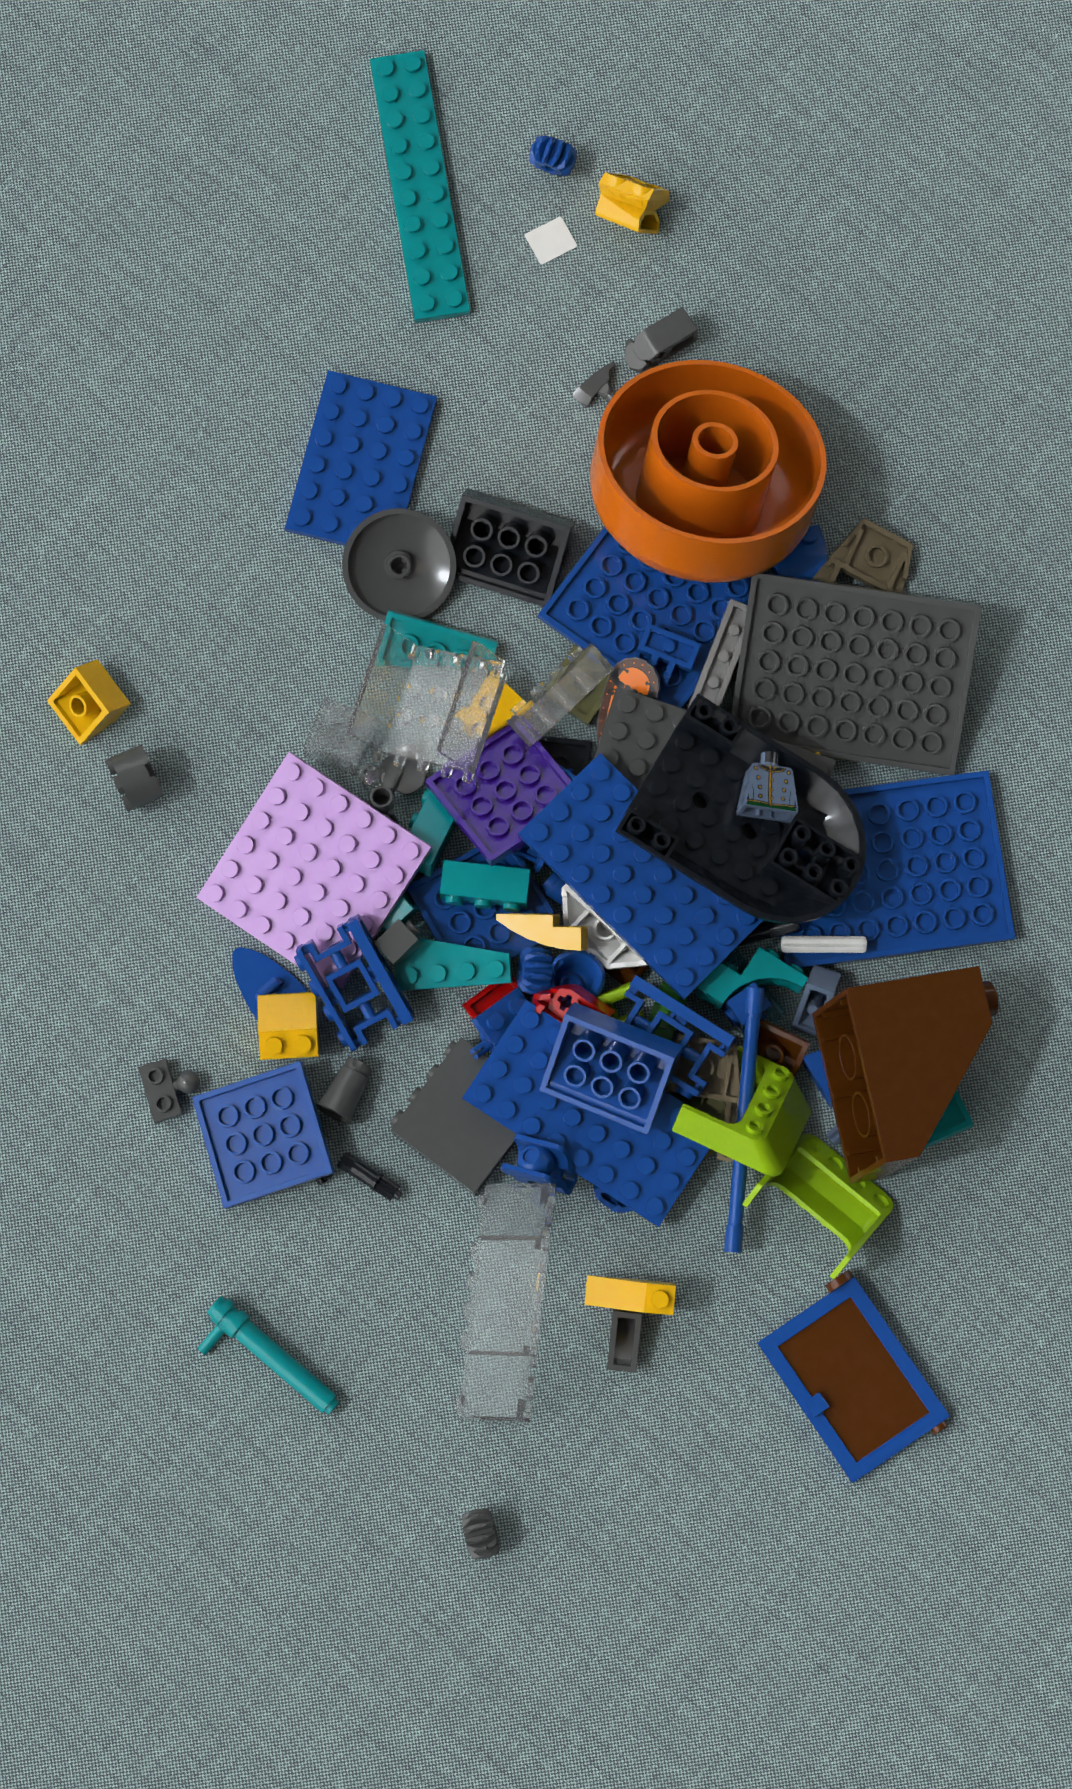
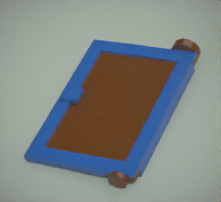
(853, 1378)

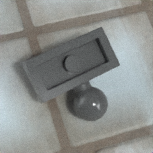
(162, 1089)

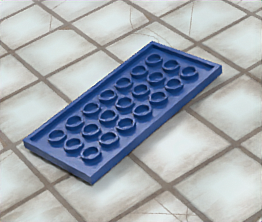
(650, 905)
(624, 1163)

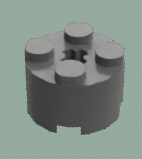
(134, 778)

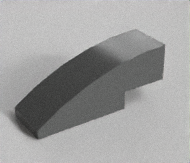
(624, 1340)

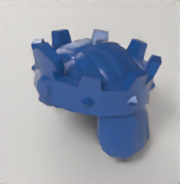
(578, 969)

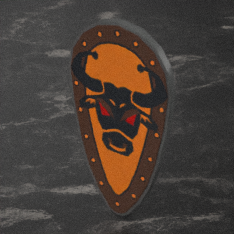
(633, 675)

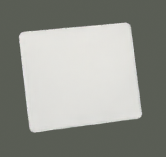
(550, 240)

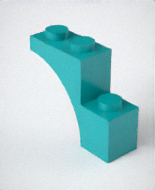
(762, 969)

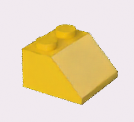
(88, 701)
(288, 1025)

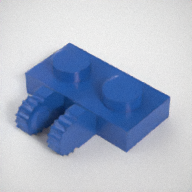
(668, 648)

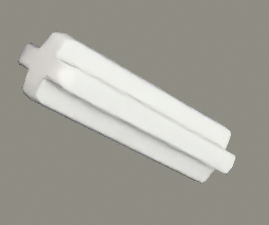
(823, 944)

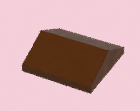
(781, 1046)

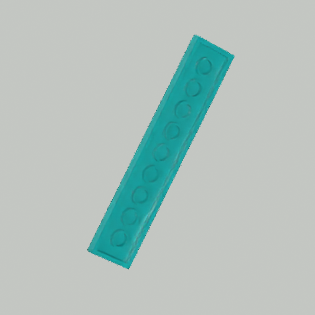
(419, 186)

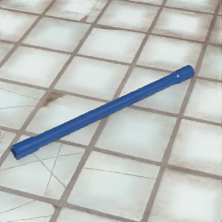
(753, 1013)

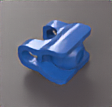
(542, 1163)

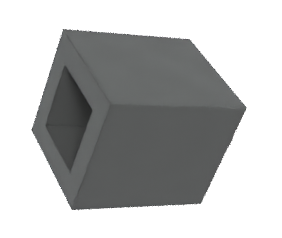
(399, 941)

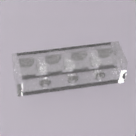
(558, 696)

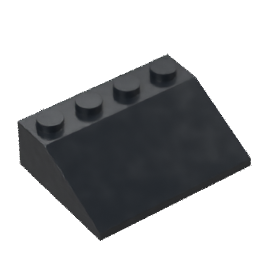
(509, 547)

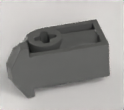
(660, 341)

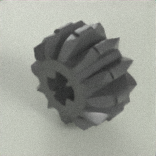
(480, 1533)

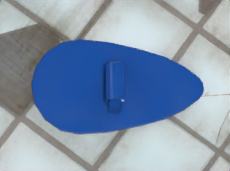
(261, 976)

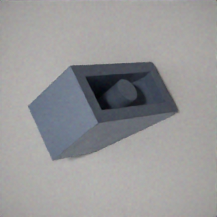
(818, 991)

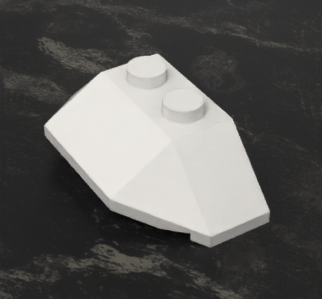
(601, 938)

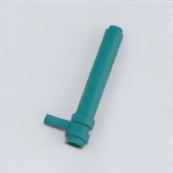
(239, 1326)

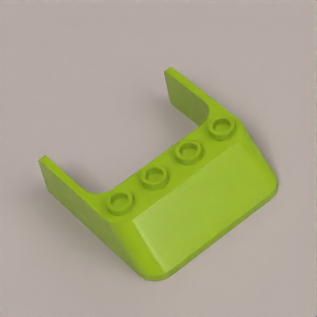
(767, 1129)
(821, 1185)

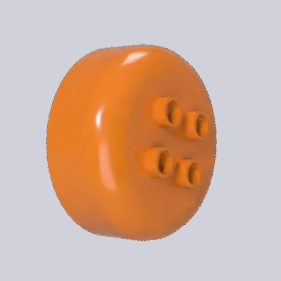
(707, 470)

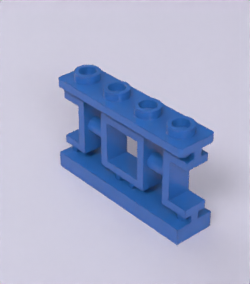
(375, 972)
(679, 1019)

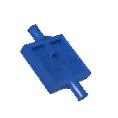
(495, 1021)

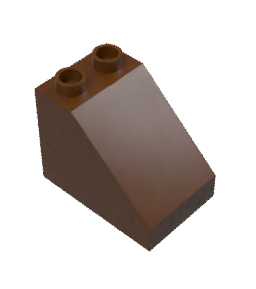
(897, 1059)

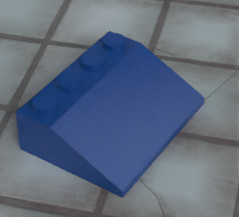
(610, 1067)

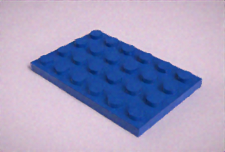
(359, 456)

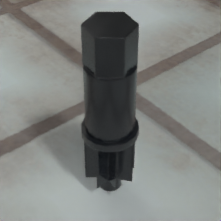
(369, 1177)

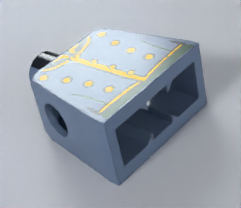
(768, 791)

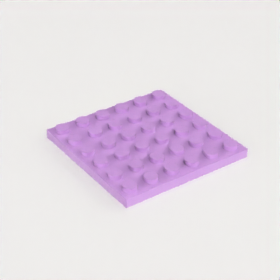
(310, 863)

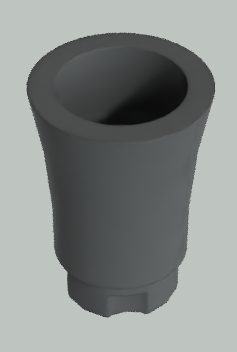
(345, 1091)

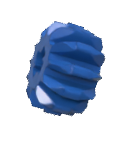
(553, 156)
(534, 969)

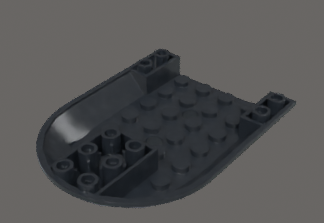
(757, 875)

